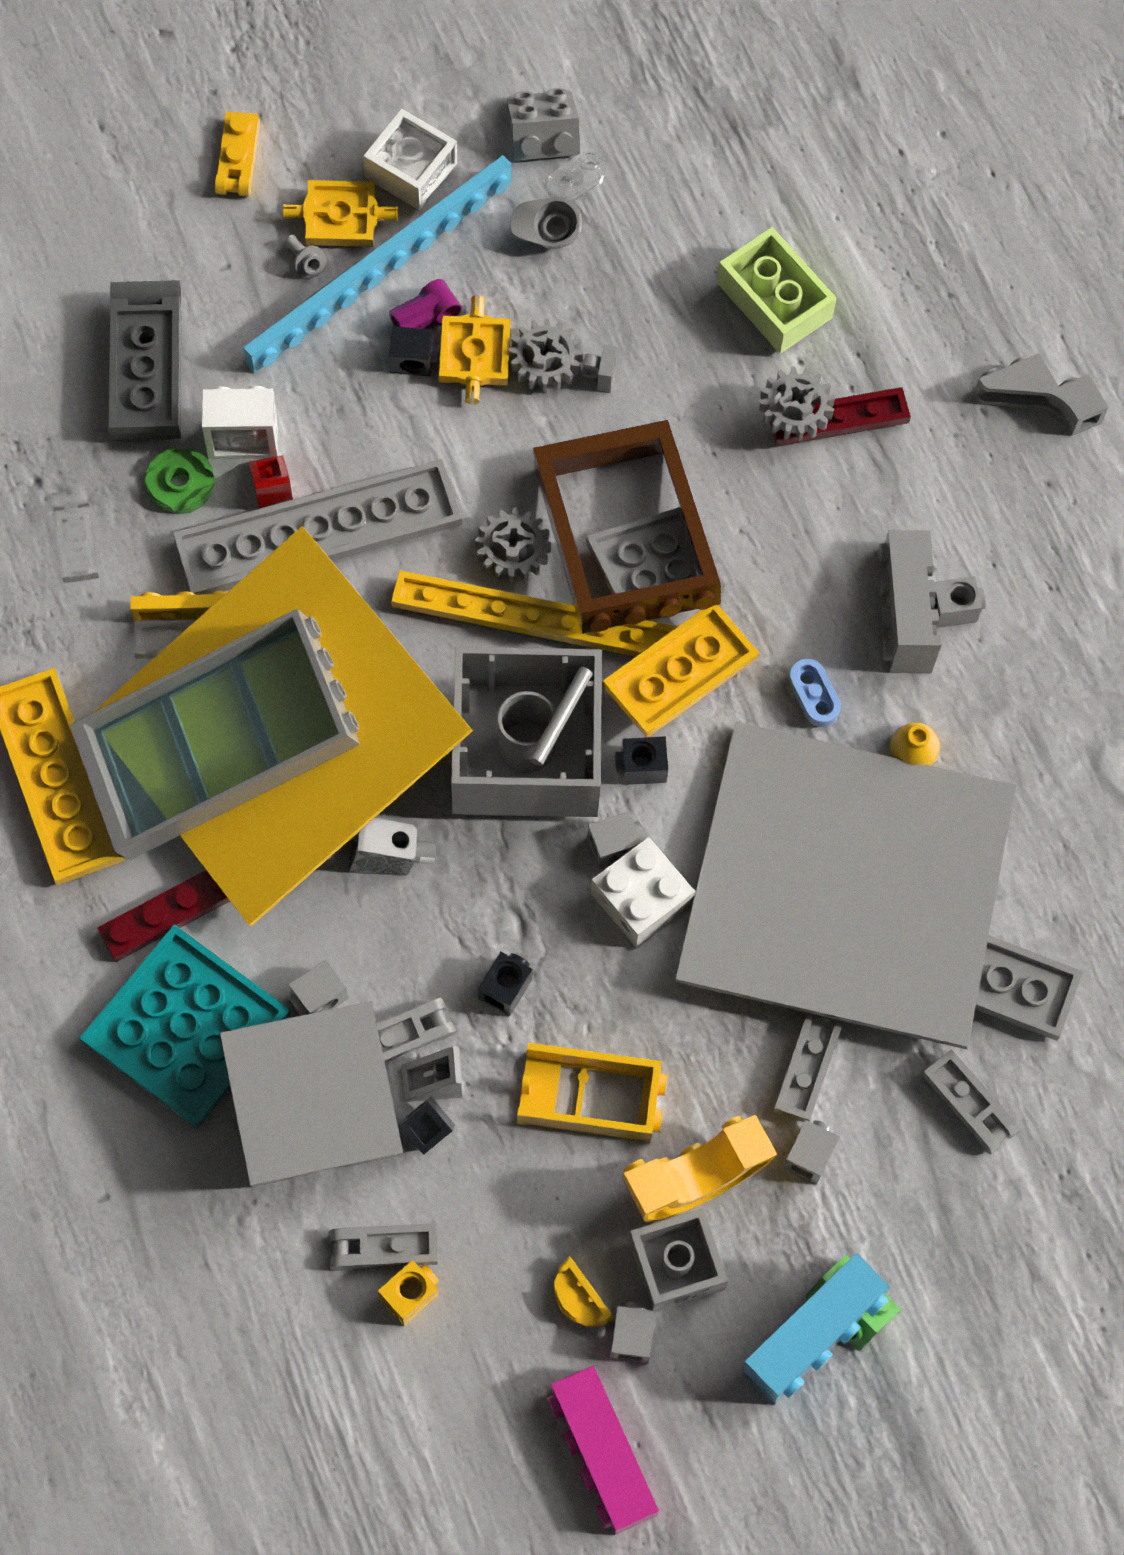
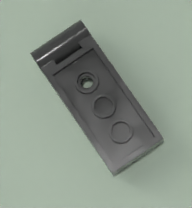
(145, 376)

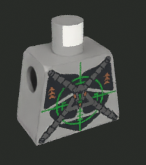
(388, 849)

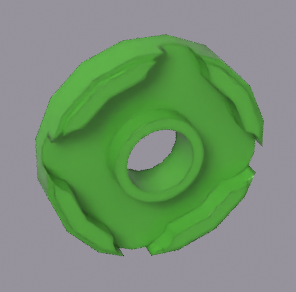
(179, 498)

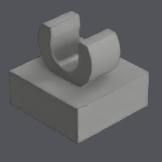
(601, 367)

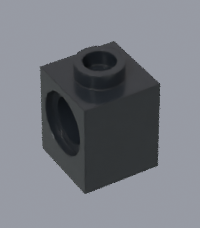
(412, 351)
(650, 747)
(505, 998)
(427, 1125)

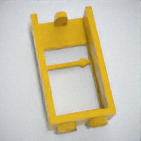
(542, 1081)

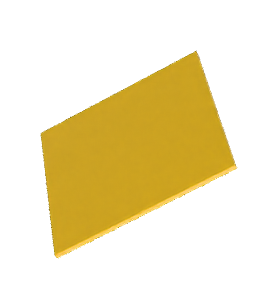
(402, 717)

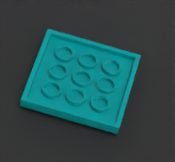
(170, 1020)

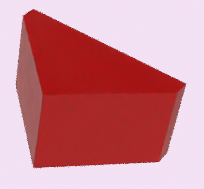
(271, 481)

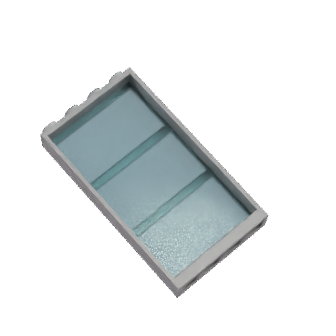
(215, 734)

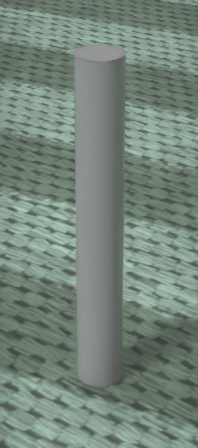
(560, 716)

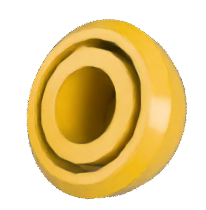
(915, 744)

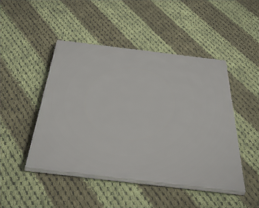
(848, 885)

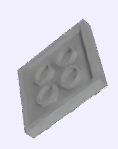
(645, 552)

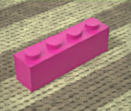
(603, 1449)

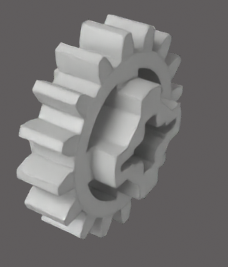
(547, 357)
(796, 404)
(509, 529)

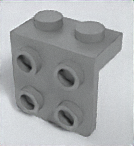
(544, 124)

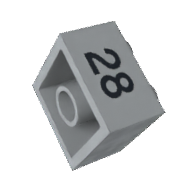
(677, 1260)

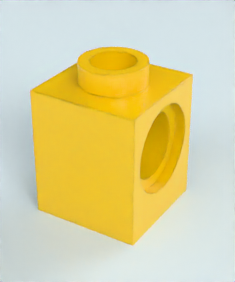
(404, 1308)

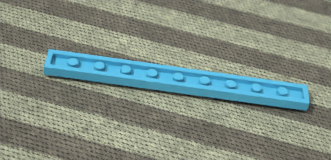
(370, 270)

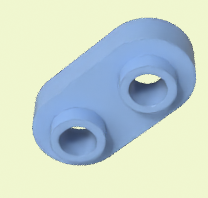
(817, 694)

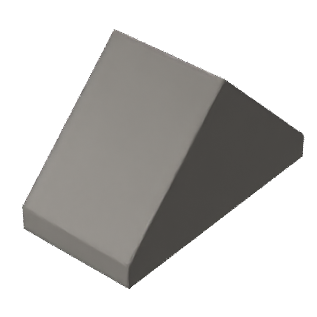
(433, 1076)

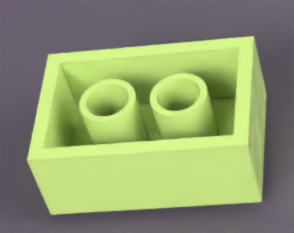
(776, 290)

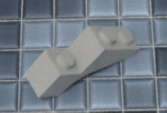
(1031, 385)

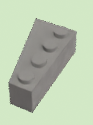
(909, 601)

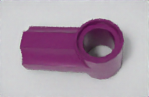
(427, 308)

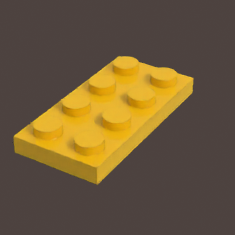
(680, 669)

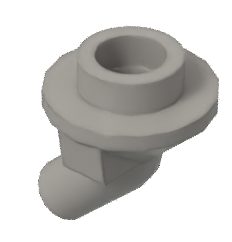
(309, 260)

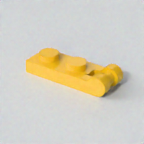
(237, 153)

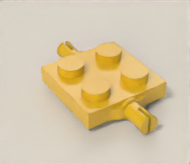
(340, 213)
(474, 350)

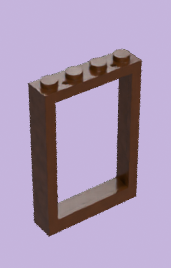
(642, 603)

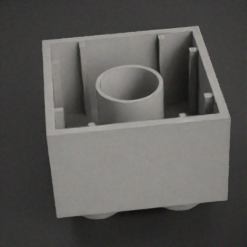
(508, 703)

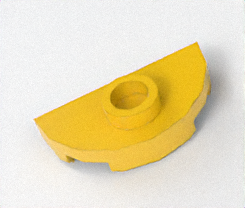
(578, 1298)

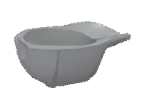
(547, 222)

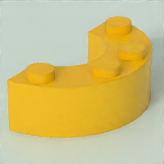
(701, 1172)

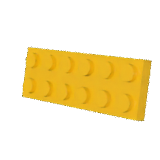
(53, 777)

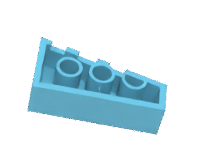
(816, 1328)

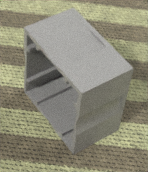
(311, 1093)

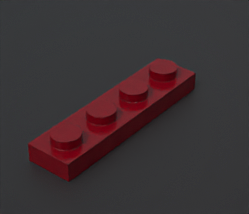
(858, 414)
(156, 916)

